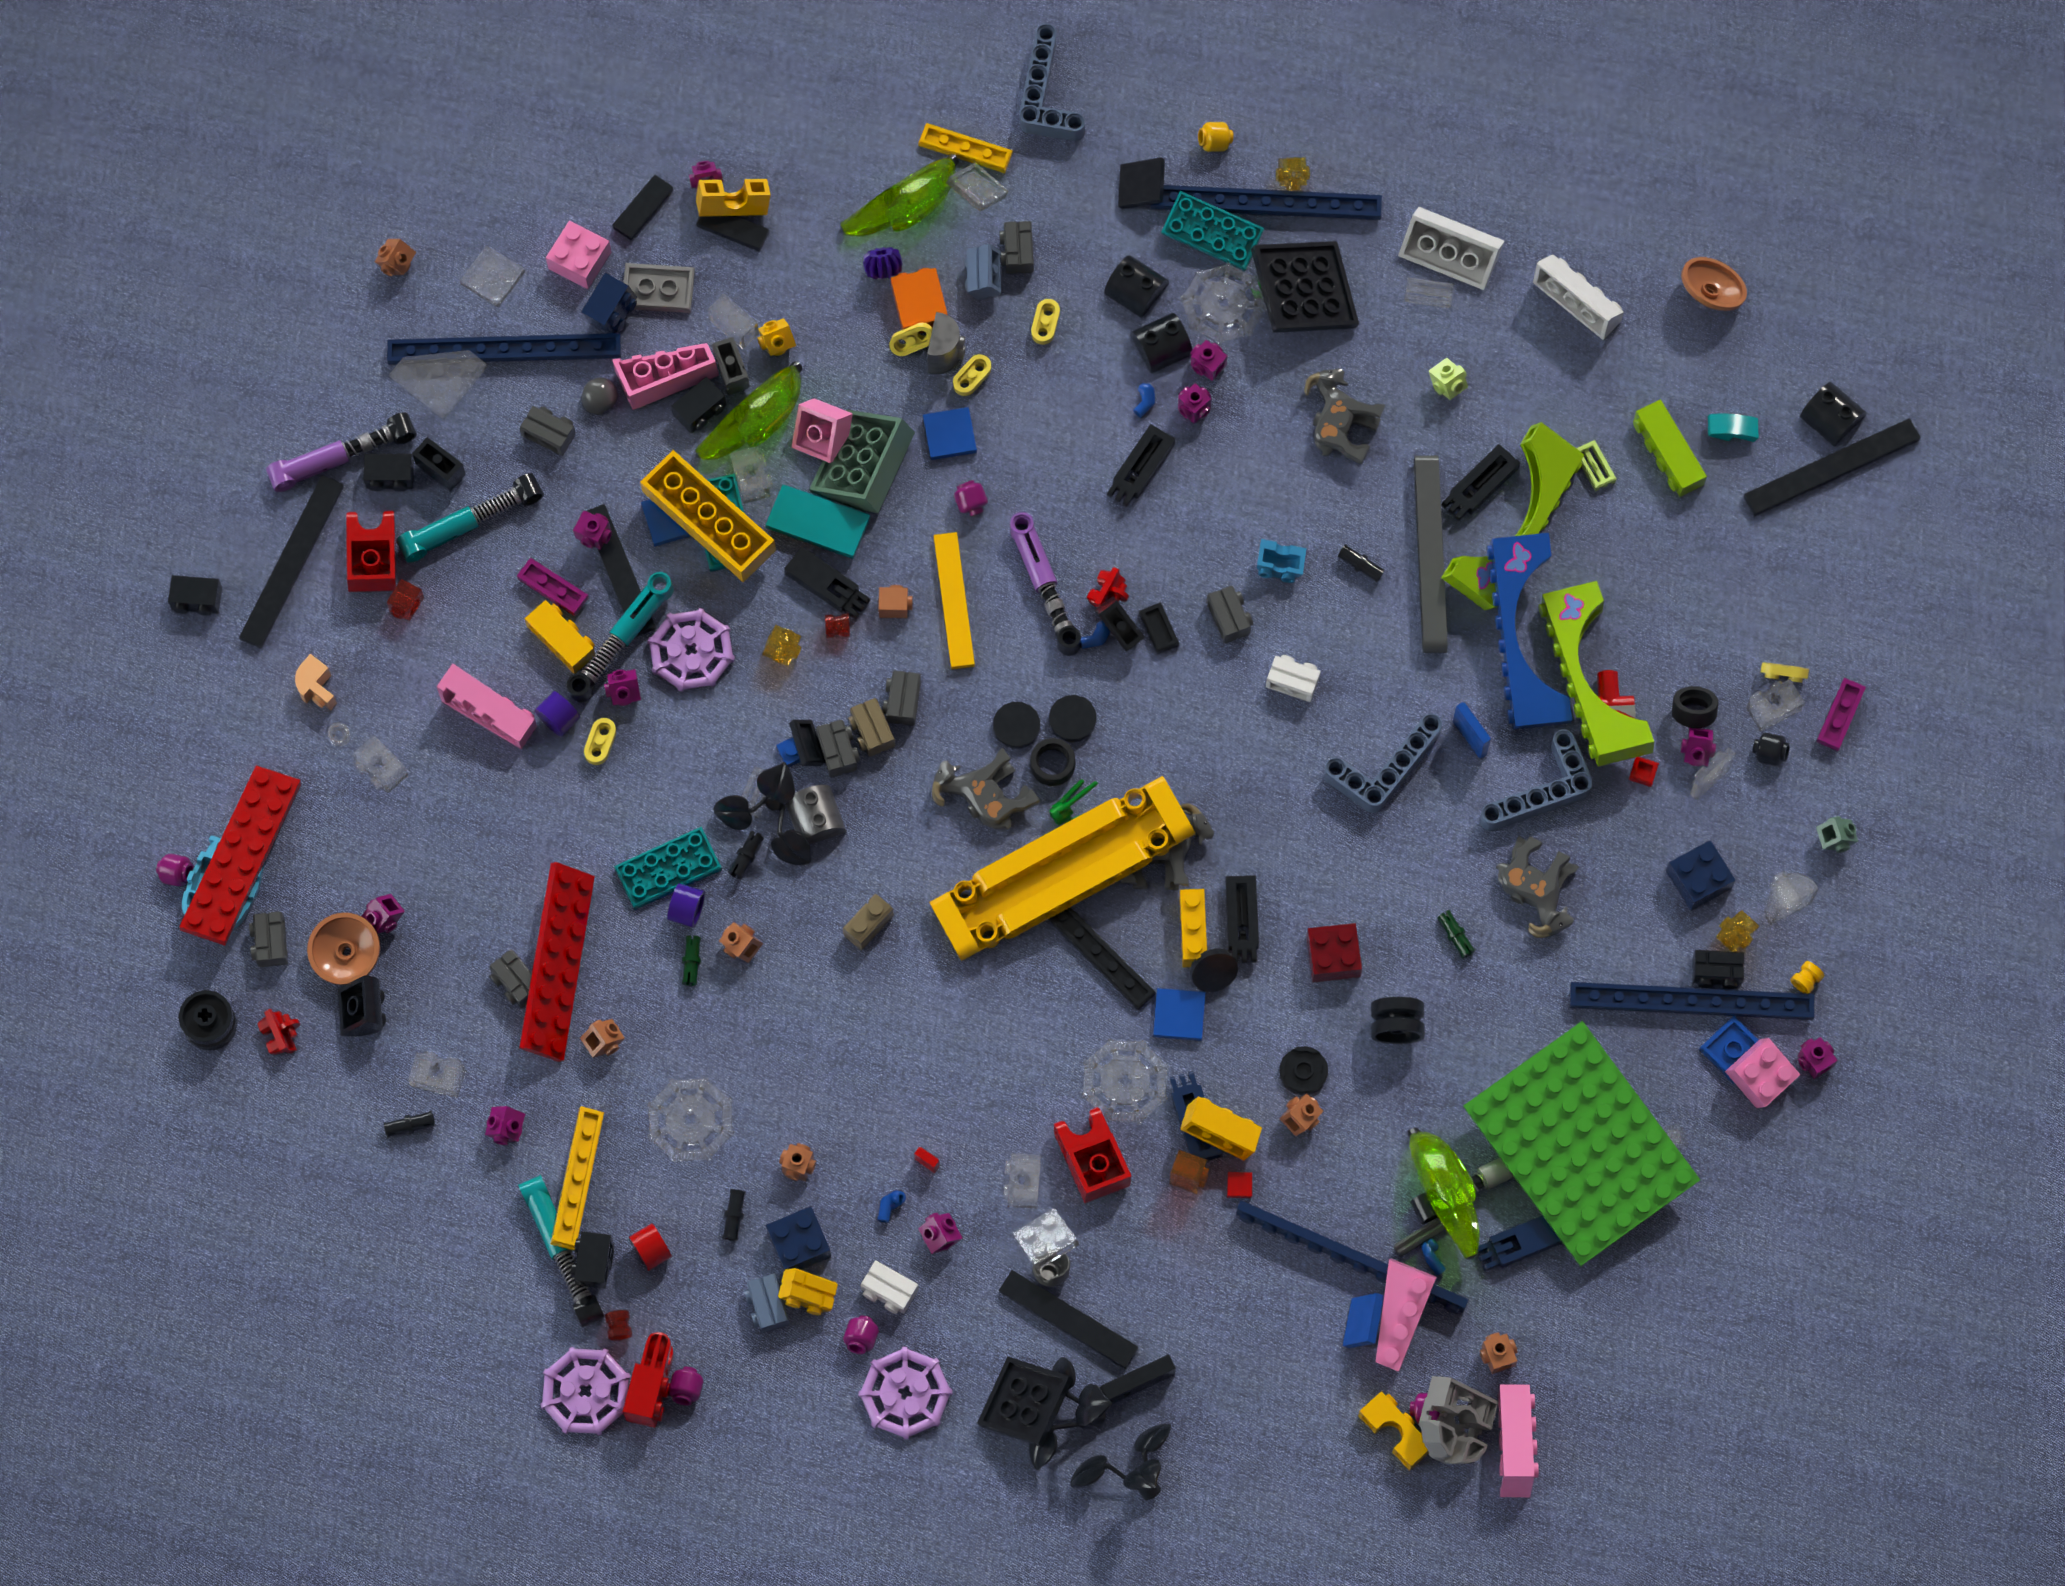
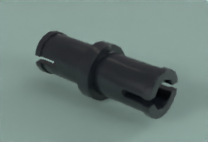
(1361, 563)
(745, 855)
(409, 1124)
(733, 1215)

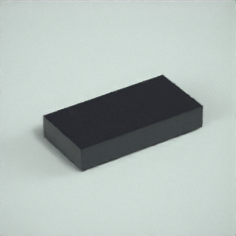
(1159, 628)
(807, 742)

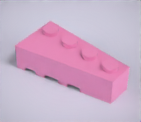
(664, 373)
(486, 707)
(1403, 1306)
(1516, 1440)

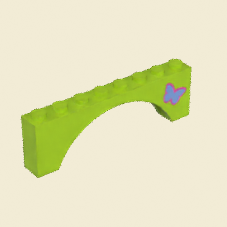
(1551, 467)
(1609, 733)

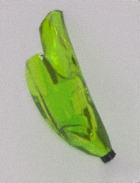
(905, 201)
(756, 416)
(1447, 1188)

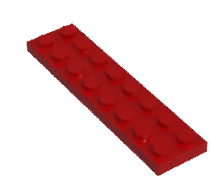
(240, 855)
(557, 962)

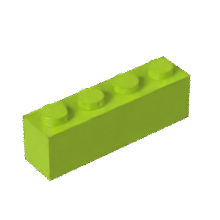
(1669, 448)

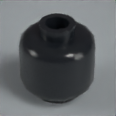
(1771, 749)

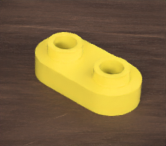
(1045, 323)
(913, 339)
(969, 375)
(1794, 673)
(600, 742)

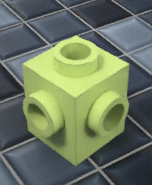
(1448, 379)

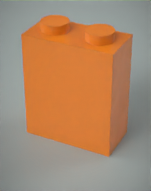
(918, 297)

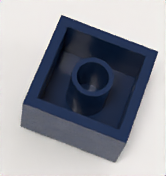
(609, 304)
(1700, 875)
(798, 1240)

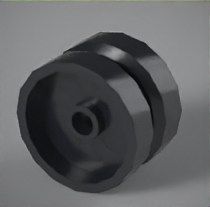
(220, 1016)
(1397, 1020)

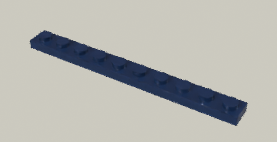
(1280, 202)
(512, 347)
(1691, 1001)
(1338, 1252)

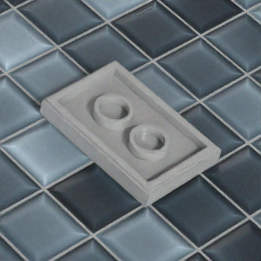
(661, 286)

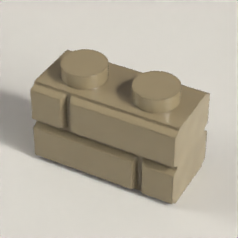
(872, 727)
(868, 922)

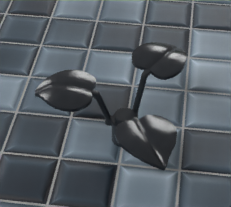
(779, 789)
(1090, 1411)
(1142, 1478)

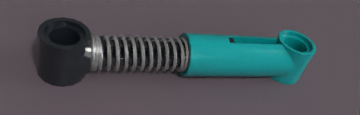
(417, 543)
(622, 634)
(544, 1215)

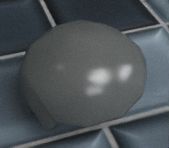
(599, 395)
(1053, 1273)

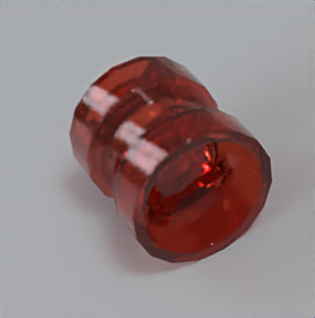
(837, 625)
(618, 1325)

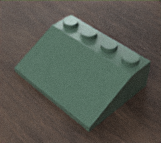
(865, 462)

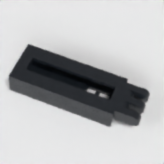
(1145, 461)
(1485, 478)
(818, 576)
(1241, 912)
(1139, 1379)

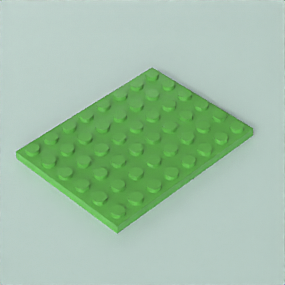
(1581, 1143)

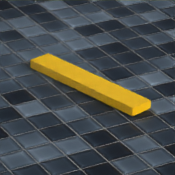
(954, 600)
(577, 1178)

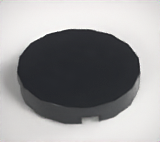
(1072, 718)
(1016, 725)
(1213, 970)
(1303, 1070)

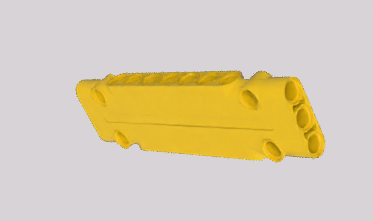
(1062, 868)

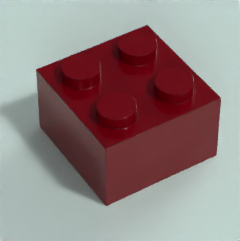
(1334, 952)

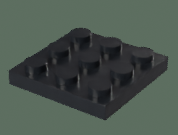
(1024, 1401)

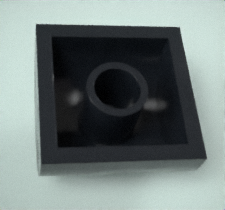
(1135, 285)
(1162, 342)
(1832, 413)
(361, 1007)

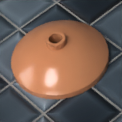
(1713, 284)
(333, 937)

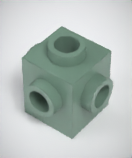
(1837, 834)

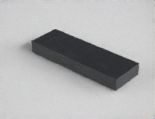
(642, 207)
(735, 229)

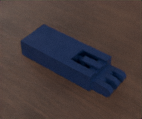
(1185, 1092)
(1532, 1237)

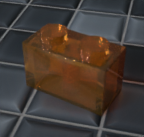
(1189, 1172)

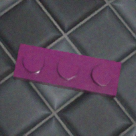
(552, 586)
(1841, 714)

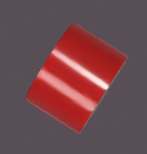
(650, 1247)

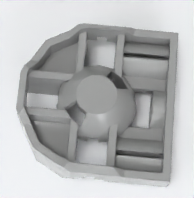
(1444, 1437)

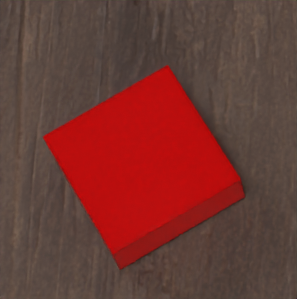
(1643, 771)
(927, 1159)
(1239, 1185)

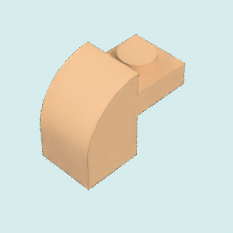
(309, 682)

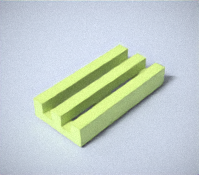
(1603, 482)

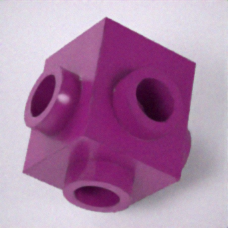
(704, 169)
(1208, 359)
(1194, 409)
(592, 530)
(622, 687)
(1698, 746)
(383, 913)
(1816, 1057)
(504, 1125)
(940, 1232)

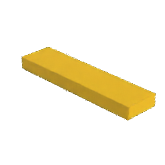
(965, 148)

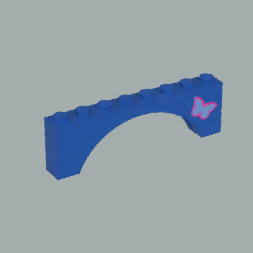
(1529, 698)

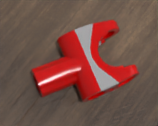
(1609, 693)

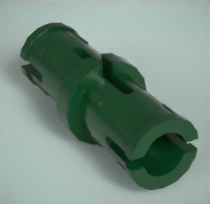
(1456, 934)
(691, 960)

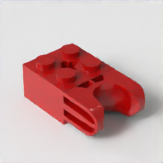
(371, 554)
(1093, 1150)
(650, 1382)

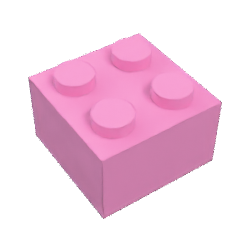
(578, 254)
(1762, 1073)

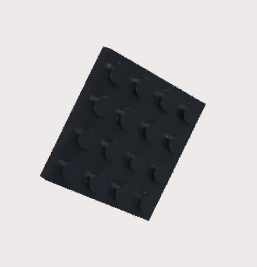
(1304, 286)

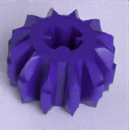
(882, 263)

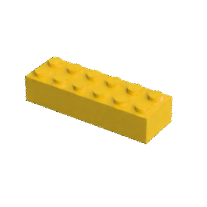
(708, 516)

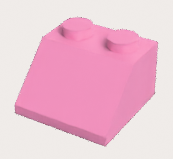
(821, 429)

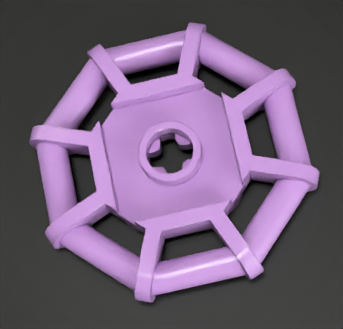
(690, 637)
(584, 1405)
(911, 1406)

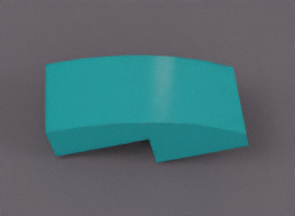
(1727, 426)

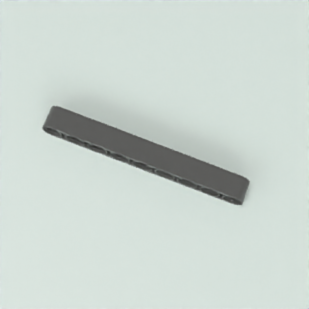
(1430, 554)

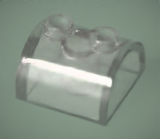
(1788, 894)

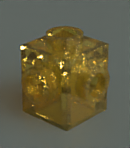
(1298, 167)
(782, 645)
(1737, 931)

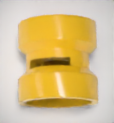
(1807, 977)

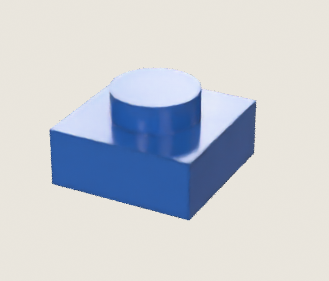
(788, 752)

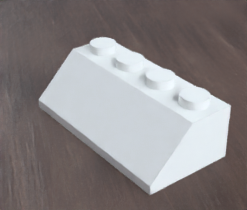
(1450, 248)
(1577, 296)

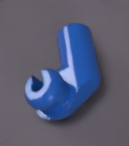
(1148, 399)
(1098, 638)
(889, 1203)
(1430, 1257)

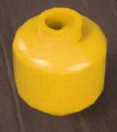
(1215, 136)

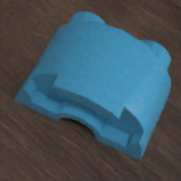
(1280, 561)

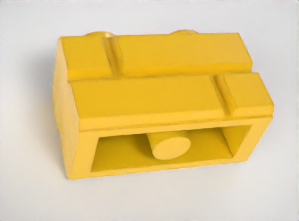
(807, 1290)

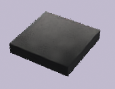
(1141, 183)

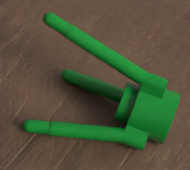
(1061, 811)

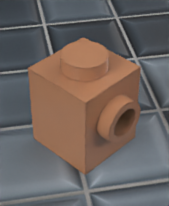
(894, 602)

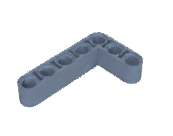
(1038, 89)
(1390, 770)
(1544, 792)

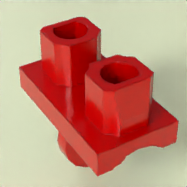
(1112, 586)
(282, 1029)

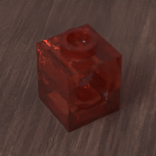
(405, 600)

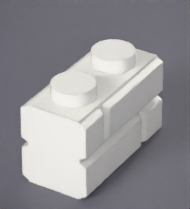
(1293, 678)
(889, 1288)

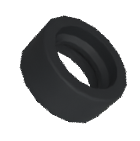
(1697, 696)
(1050, 744)

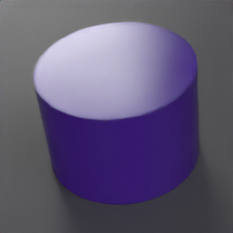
(557, 713)
(686, 905)

